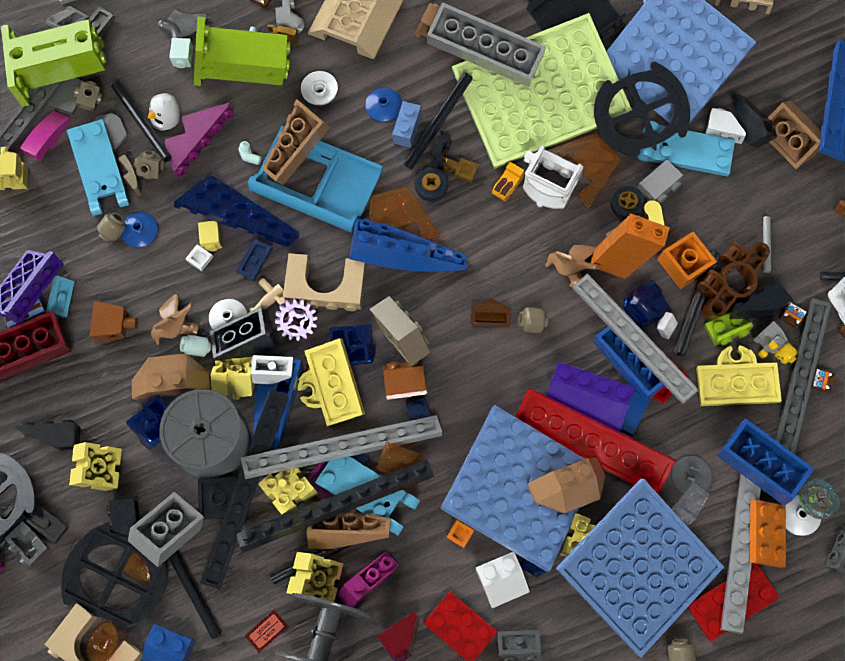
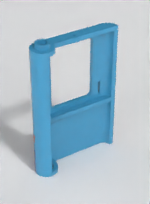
(340, 194)

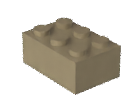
(400, 330)

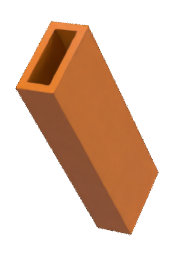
(630, 246)

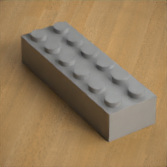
(485, 44)

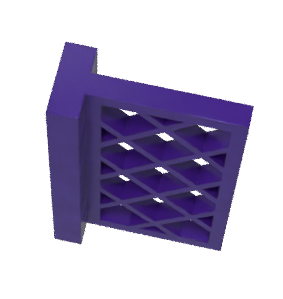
(33, 285)

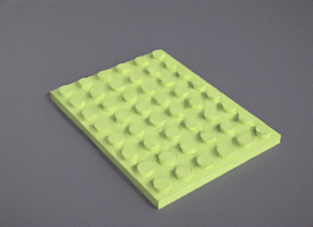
(556, 103)

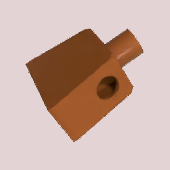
(110, 322)

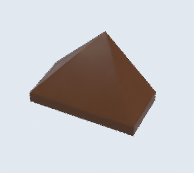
(490, 314)

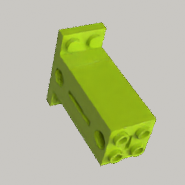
(240, 55)
(50, 57)

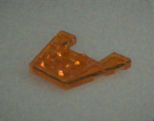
(597, 160)
(400, 209)

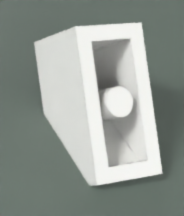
(725, 125)
(271, 369)

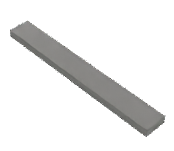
(635, 339)

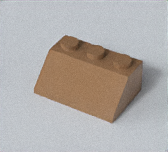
(796, 134)

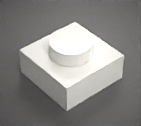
(199, 258)
(667, 325)

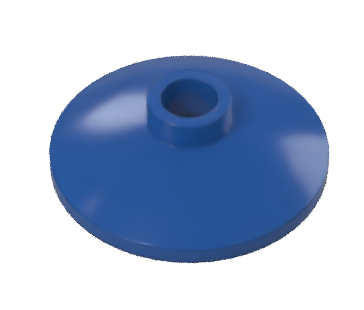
(383, 112)
(142, 236)

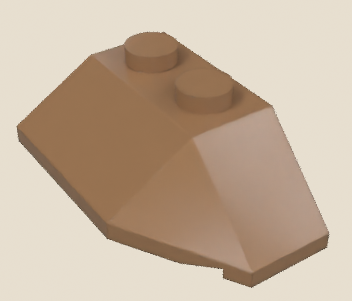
(169, 377)
(569, 486)

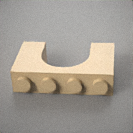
(347, 295)
(68, 636)

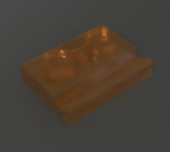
(397, 457)

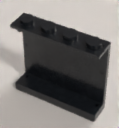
(555, 12)

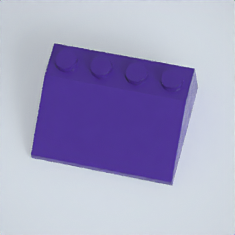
(591, 394)

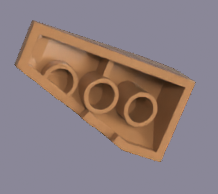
(347, 530)

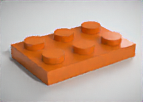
(767, 534)

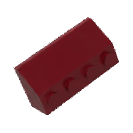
(401, 638)

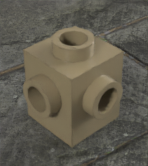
(84, 101)
(149, 165)

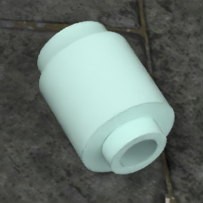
(195, 345)

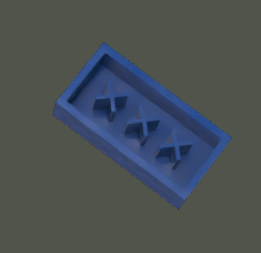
(628, 364)
(765, 462)

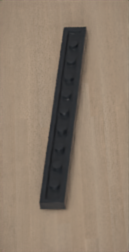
(243, 493)
(334, 505)

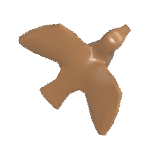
(572, 263)
(173, 321)

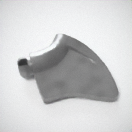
(181, 24)

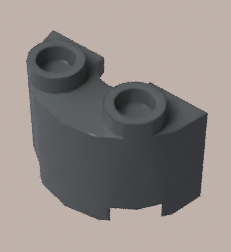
(27, 544)

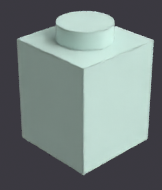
(181, 52)

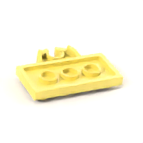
(738, 380)
(331, 383)

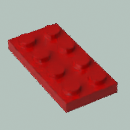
(709, 607)

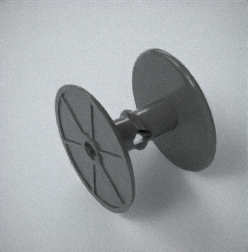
(204, 434)
(325, 627)

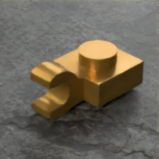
(292, 35)
(463, 170)

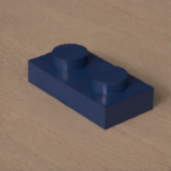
(254, 260)

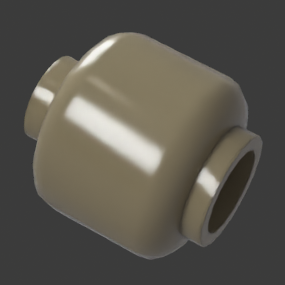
(111, 227)
(532, 320)
(681, 650)

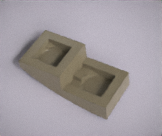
(131, 177)

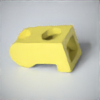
(653, 212)

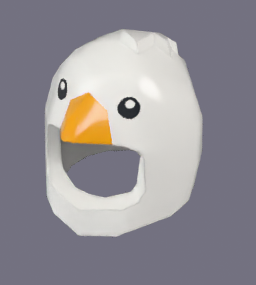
(166, 109)

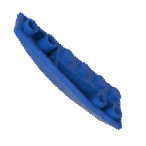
(401, 250)
(286, 387)

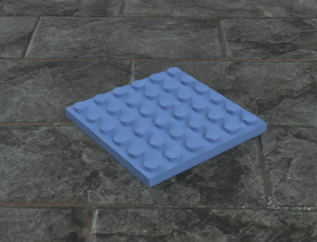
(687, 40)
(494, 491)
(640, 567)

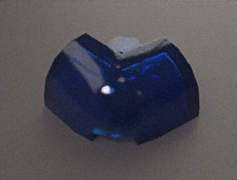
(646, 304)
(357, 342)
(147, 422)

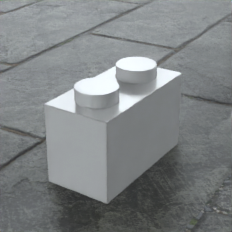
(660, 182)

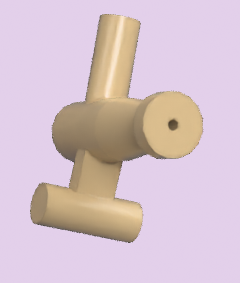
(273, 294)

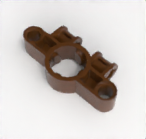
(715, 283)

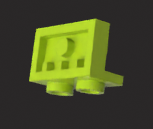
(724, 329)

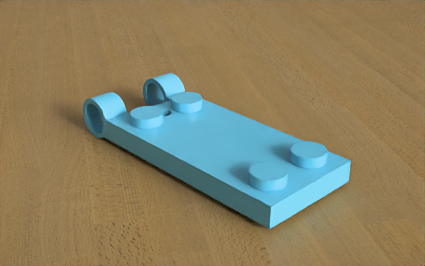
(692, 152)
(97, 164)
(348, 473)

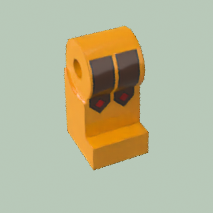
(508, 182)

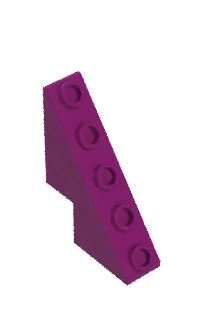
(199, 130)

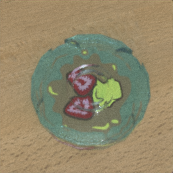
(819, 499)

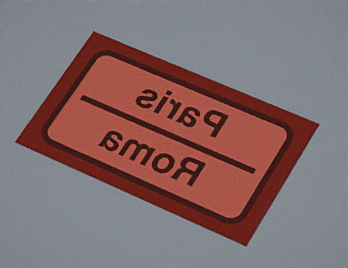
(266, 631)

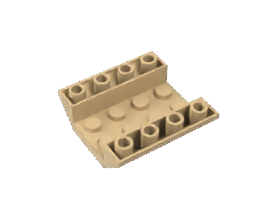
(356, 22)

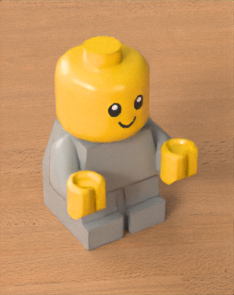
(775, 341)

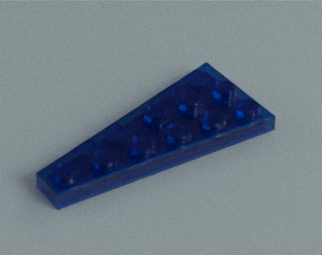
(235, 210)

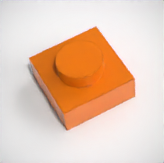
(460, 534)

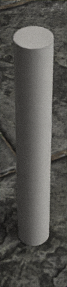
(767, 240)

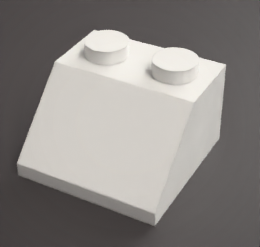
(502, 579)

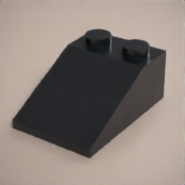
(244, 337)

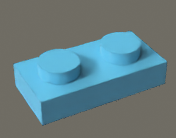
(60, 296)

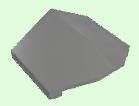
(66, 17)
(114, 128)

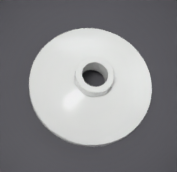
(315, 82)
(231, 306)
(795, 523)

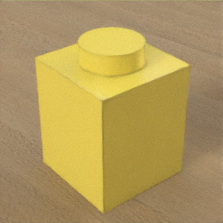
(210, 235)

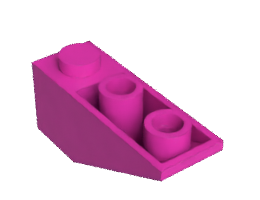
(367, 580)

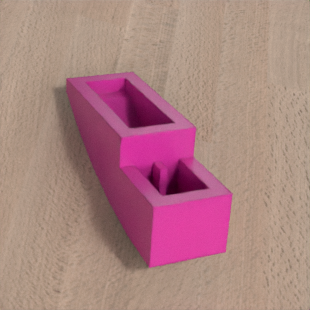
(45, 135)

